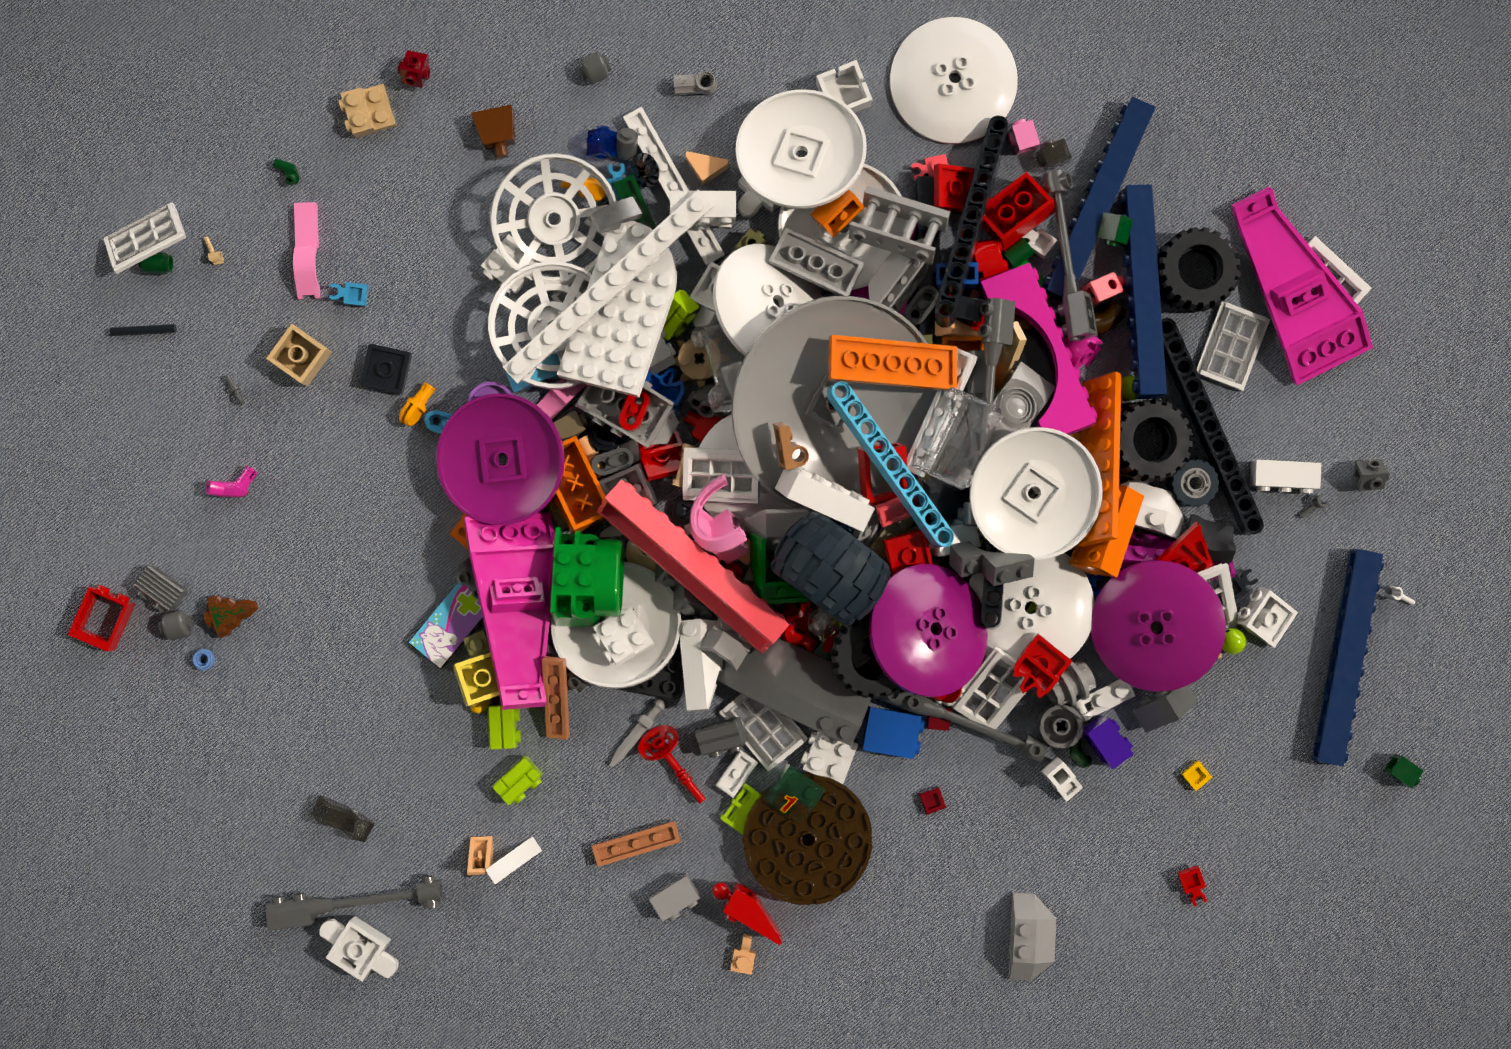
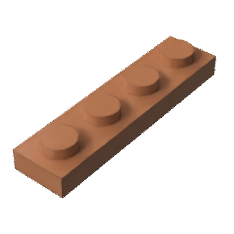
(557, 697)
(636, 843)

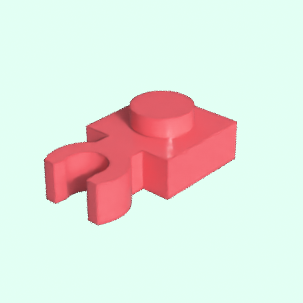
(928, 168)

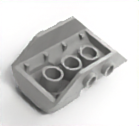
(607, 406)

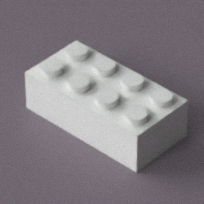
(825, 497)

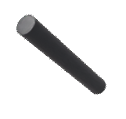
(148, 329)

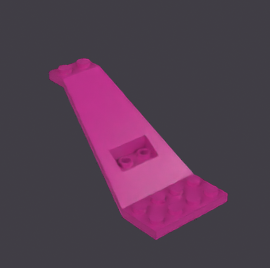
(1317, 327)
(515, 622)

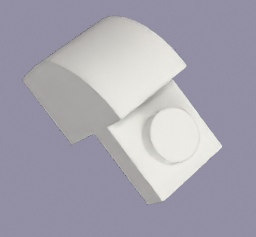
(1062, 778)

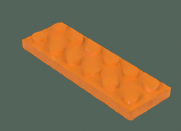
(892, 363)

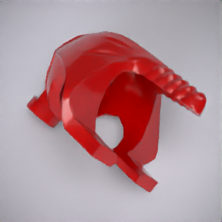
(797, 631)

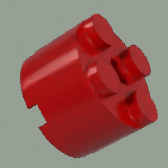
(989, 259)

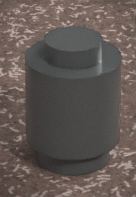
(626, 143)

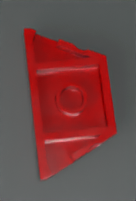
(1189, 550)

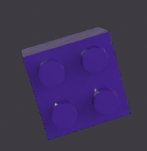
(1107, 742)

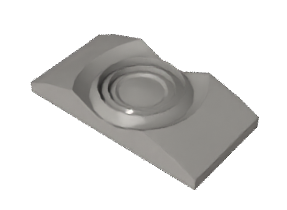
(1020, 400)

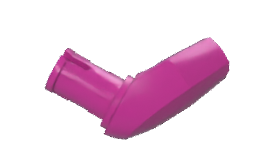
(232, 489)

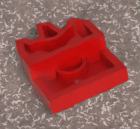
(661, 459)
(1040, 665)

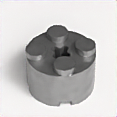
(1071, 723)

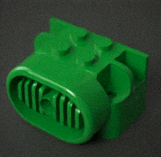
(586, 579)

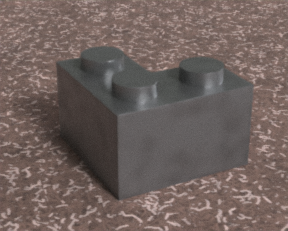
(634, 476)

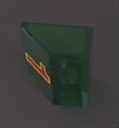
(794, 793)

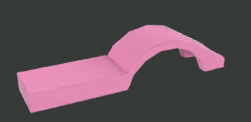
(305, 249)
(557, 399)

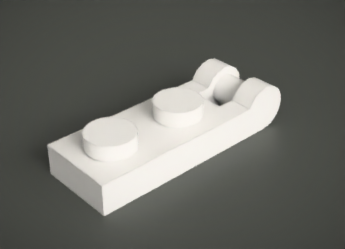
(1104, 699)

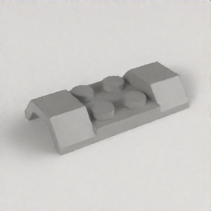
(726, 641)

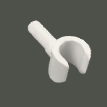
(1397, 594)

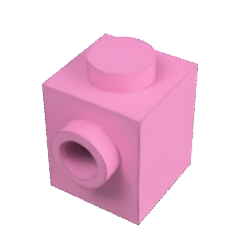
(1023, 136)

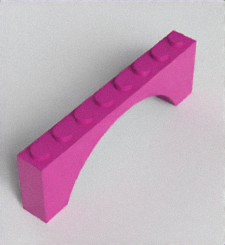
(1069, 406)

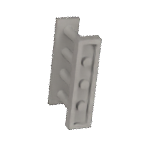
(903, 208)

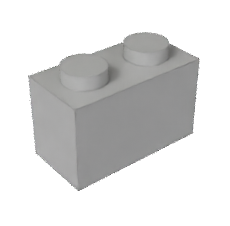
(675, 897)

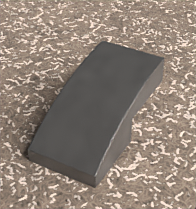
(612, 215)

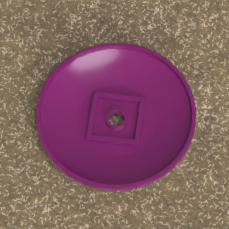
(471, 467)
(1165, 594)
(903, 636)

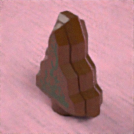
(227, 613)

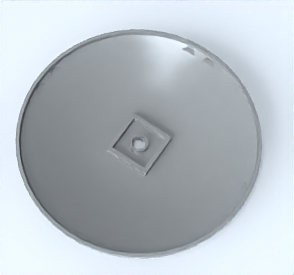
(788, 383)

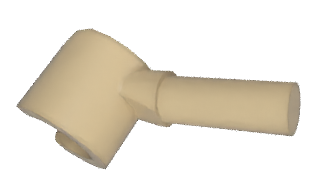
(214, 257)

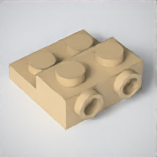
(367, 110)

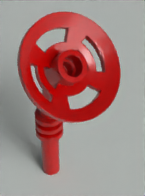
(663, 751)

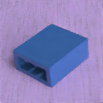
(892, 732)

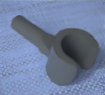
(1315, 504)

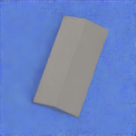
(816, 262)

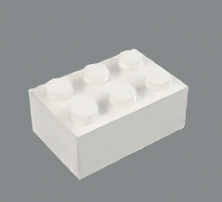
(723, 211)

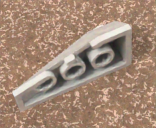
(698, 665)

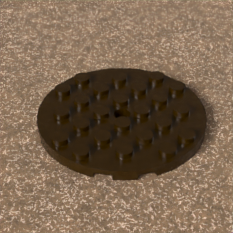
(812, 871)

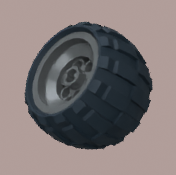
(831, 568)

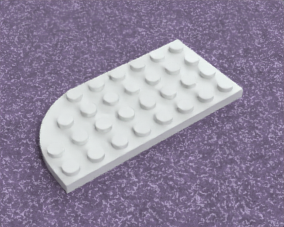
(621, 338)

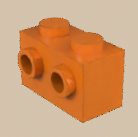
(837, 213)

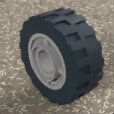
(1206, 483)

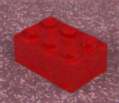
(1017, 210)

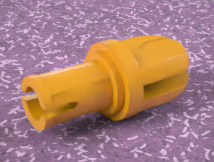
(592, 185)
(416, 405)

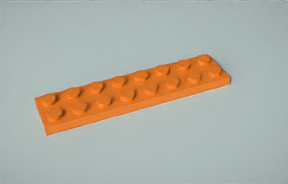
(1104, 446)

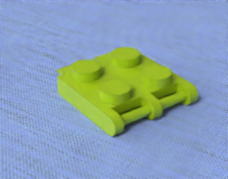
(739, 815)

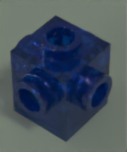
(601, 143)

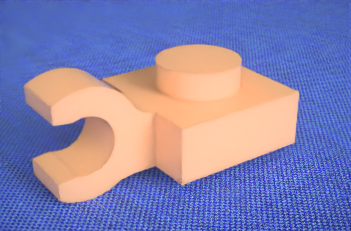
(743, 958)

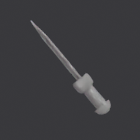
(645, 722)

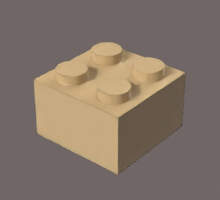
(299, 355)

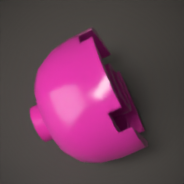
(1083, 351)

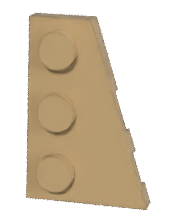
(1008, 356)

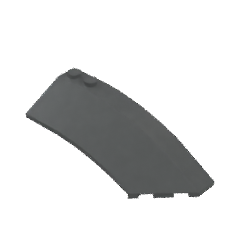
(799, 688)

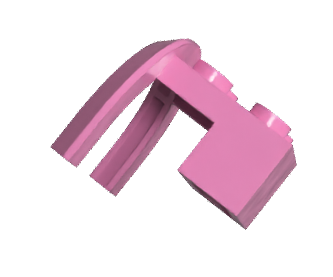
(717, 534)

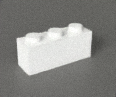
(1285, 475)

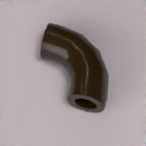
(1109, 317)

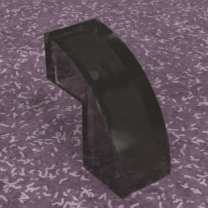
(342, 817)

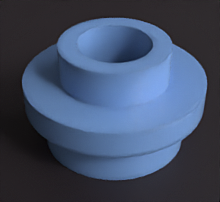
(197, 659)

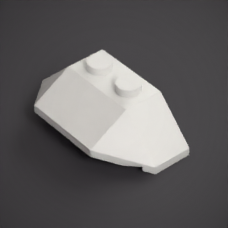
(1158, 510)

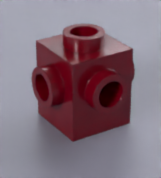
(414, 69)

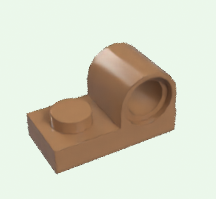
(786, 448)

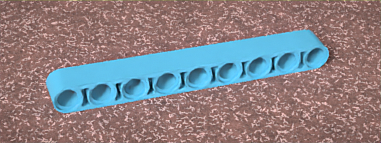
(900, 469)

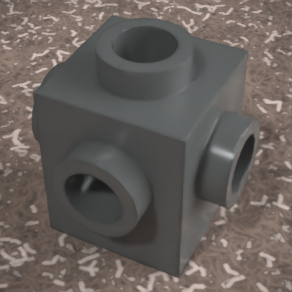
(1370, 474)

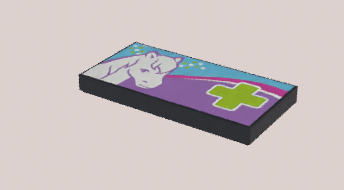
(448, 626)

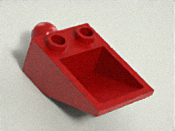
(747, 908)

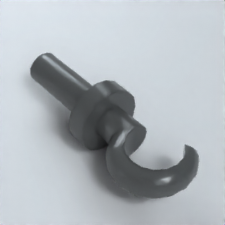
(234, 389)

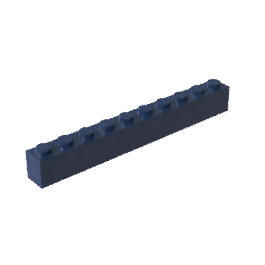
(1101, 191)
(1143, 294)
(1347, 657)

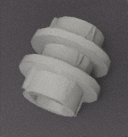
(1074, 682)

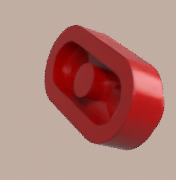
(634, 410)

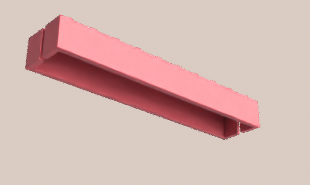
(692, 566)

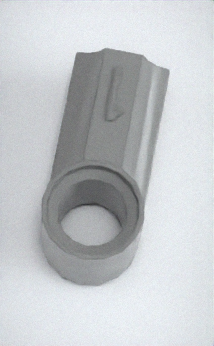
(692, 84)

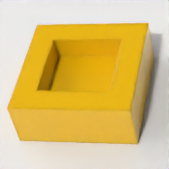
(1196, 775)

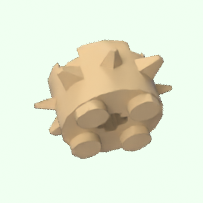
(686, 361)

